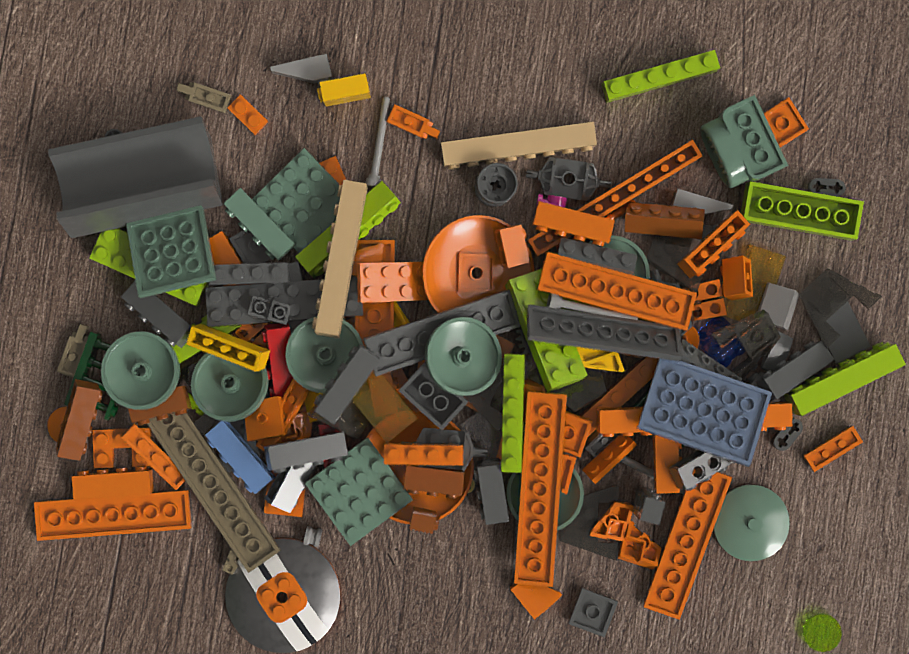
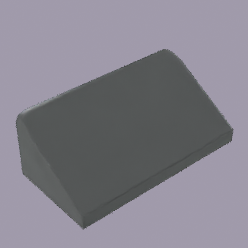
(597, 443)

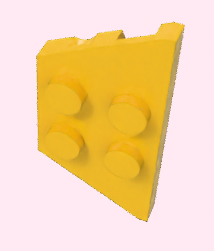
(600, 359)

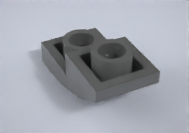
(269, 310)
(777, 353)

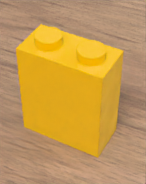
(344, 90)

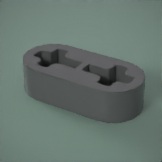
(826, 183)
(791, 437)

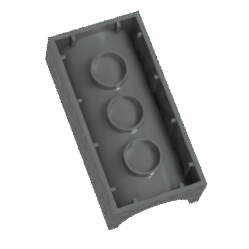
(135, 176)

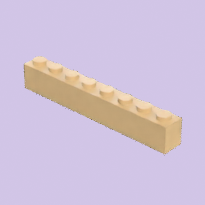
(519, 144)
(341, 259)

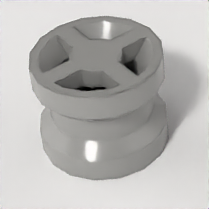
(312, 536)

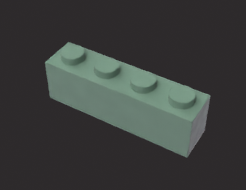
(259, 224)

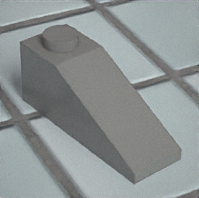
(311, 69)
(687, 199)

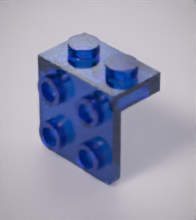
(709, 346)

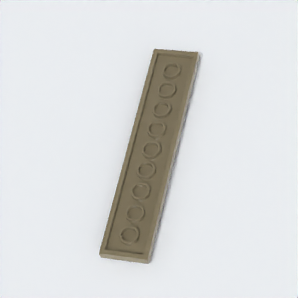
(215, 489)

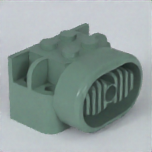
(742, 144)

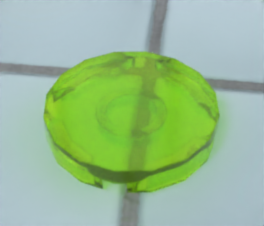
(822, 632)

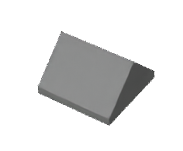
(779, 304)

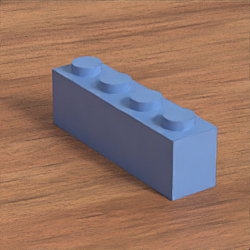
(240, 456)

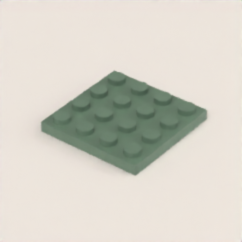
(300, 199)
(171, 251)
(358, 491)

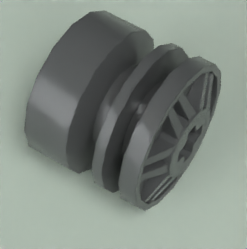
(506, 182)

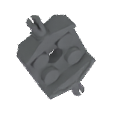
(553, 183)
(439, 436)

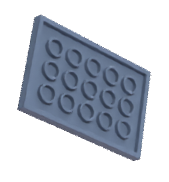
(704, 410)

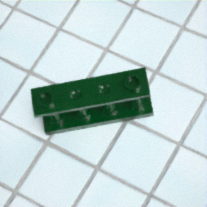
(87, 360)

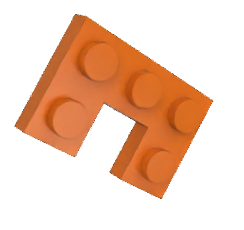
(106, 440)

